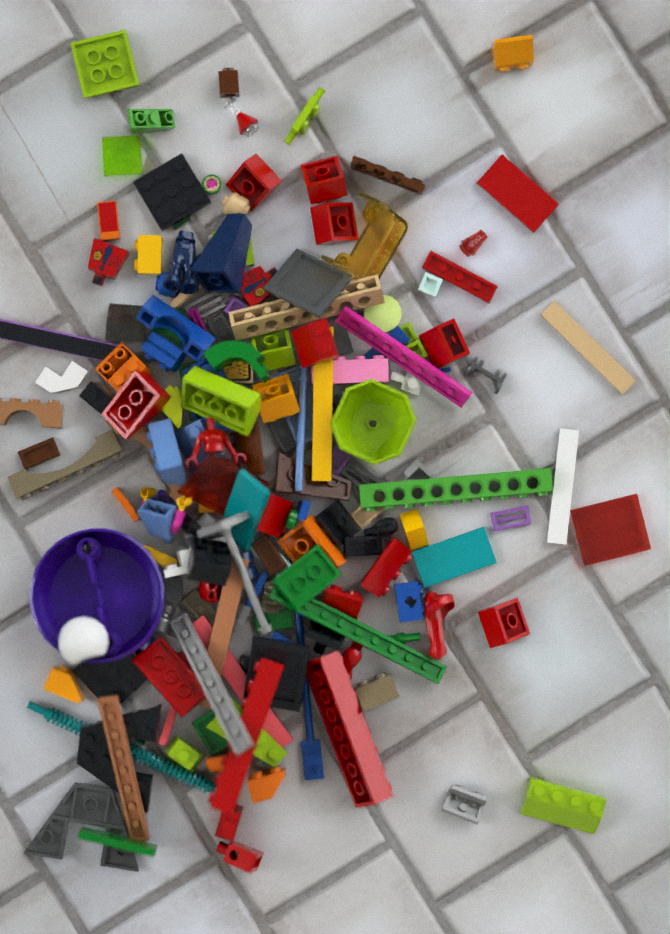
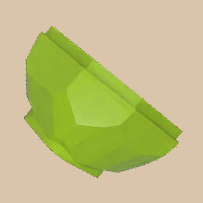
(378, 403)

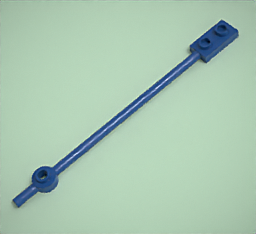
(311, 748)

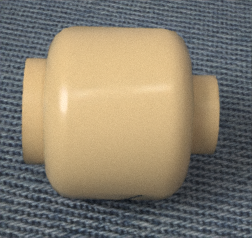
(235, 204)

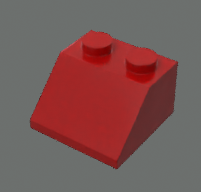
(324, 180)
(254, 181)
(334, 223)
(315, 343)
(275, 516)
(503, 623)

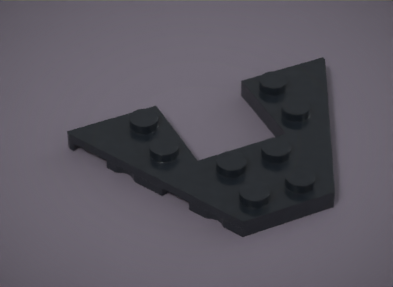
(95, 754)

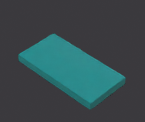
(250, 496)
(454, 557)

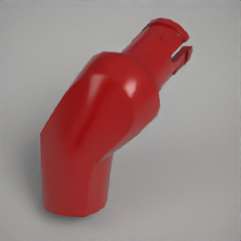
(352, 657)

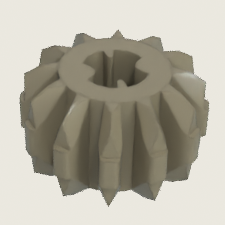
(267, 604)

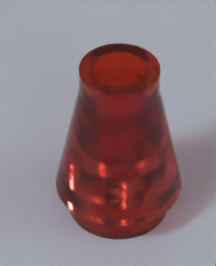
(471, 244)

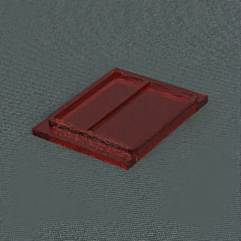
(213, 483)
(610, 529)

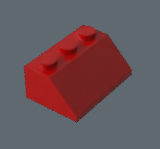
(386, 568)

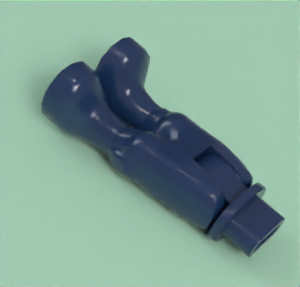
(182, 260)

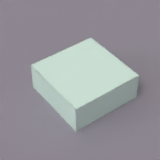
(430, 284)

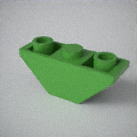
(150, 120)

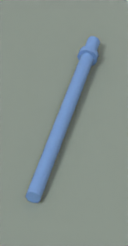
(303, 379)

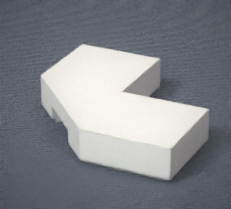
(70, 379)

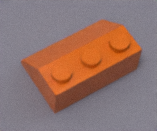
(305, 537)

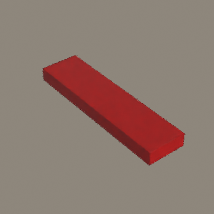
(459, 277)

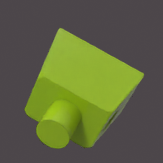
(185, 753)

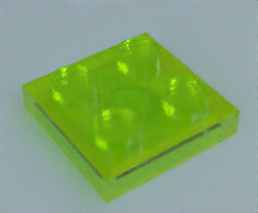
(122, 155)

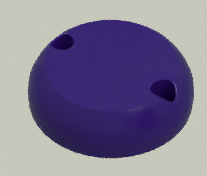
(111, 584)

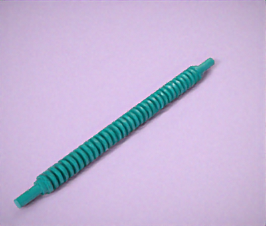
(208, 786)

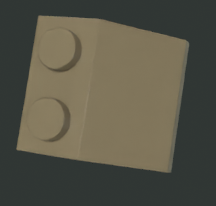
(376, 692)

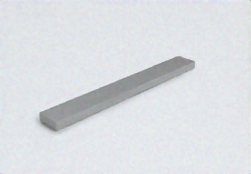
(211, 684)

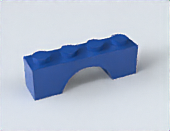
(160, 315)

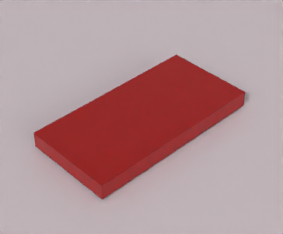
(517, 193)
(170, 676)

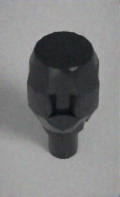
(384, 527)

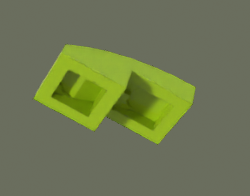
(414, 343)

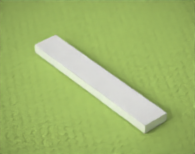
(562, 486)

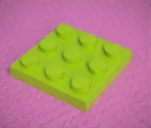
(105, 64)

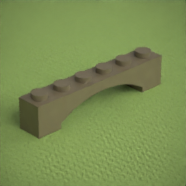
(105, 447)

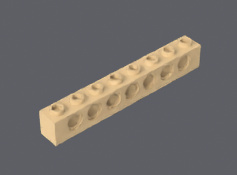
(282, 314)

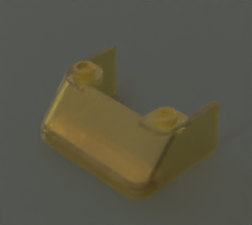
(376, 243)

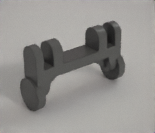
(497, 381)

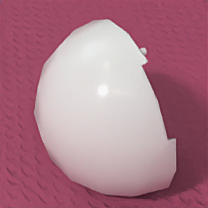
(82, 639)

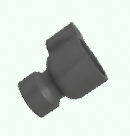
(164, 625)

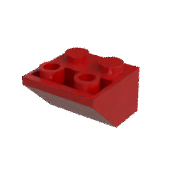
(444, 344)
(347, 603)

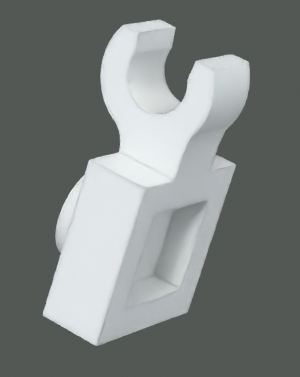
(409, 382)

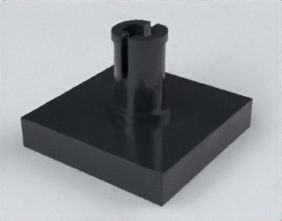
(323, 637)

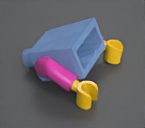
(162, 518)

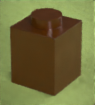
(228, 83)

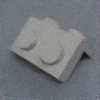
(464, 804)

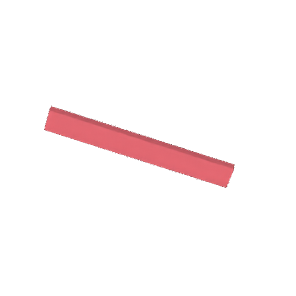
(236, 678)

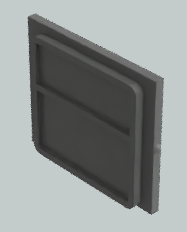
(308, 283)

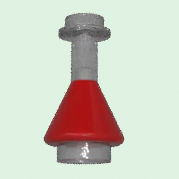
(246, 124)

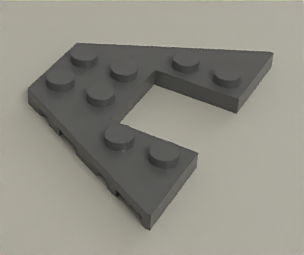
(89, 806)

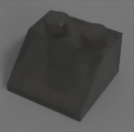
(123, 325)

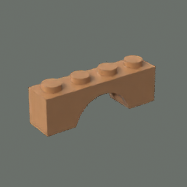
(49, 415)

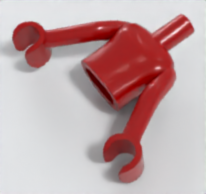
(213, 443)

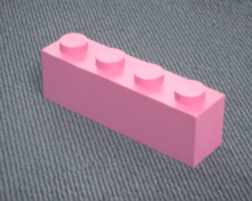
(359, 370)

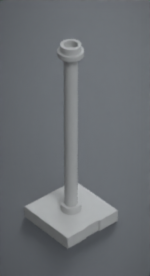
(224, 526)

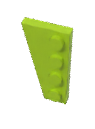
(266, 748)

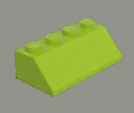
(220, 398)
(563, 805)

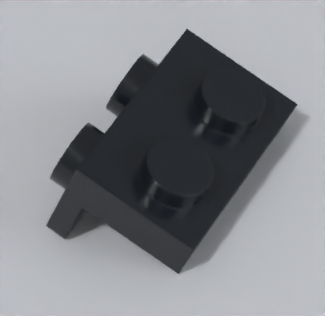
(337, 522)

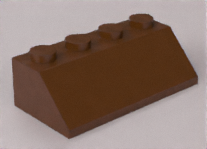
(251, 448)

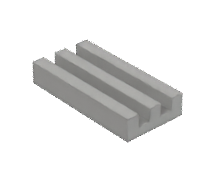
(204, 298)

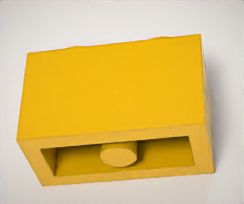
(149, 255)

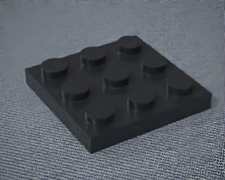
(172, 192)
(111, 678)

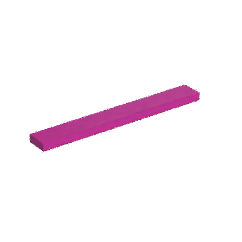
(403, 356)

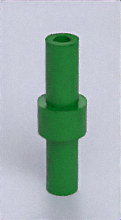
(402, 638)

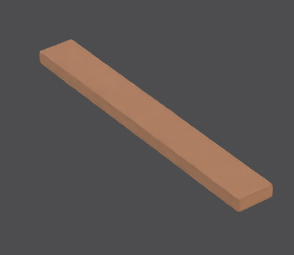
(225, 621)
(123, 767)

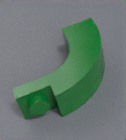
(237, 351)

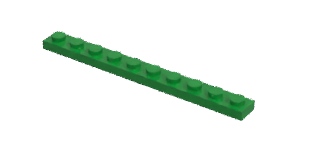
(366, 637)

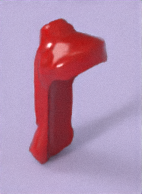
(435, 612)

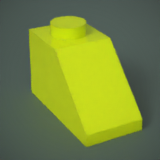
(173, 406)

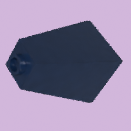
(224, 258)

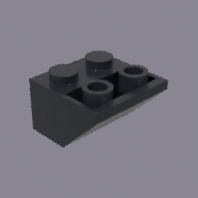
(209, 561)

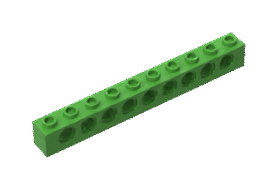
(542, 476)

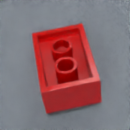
(135, 404)

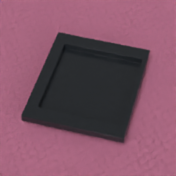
(292, 679)

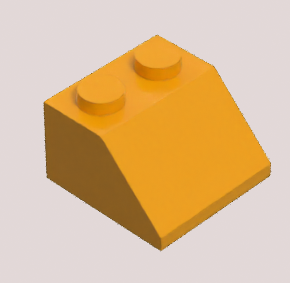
(513, 53)
(276, 398)
(64, 684)

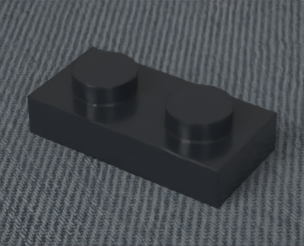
(95, 397)

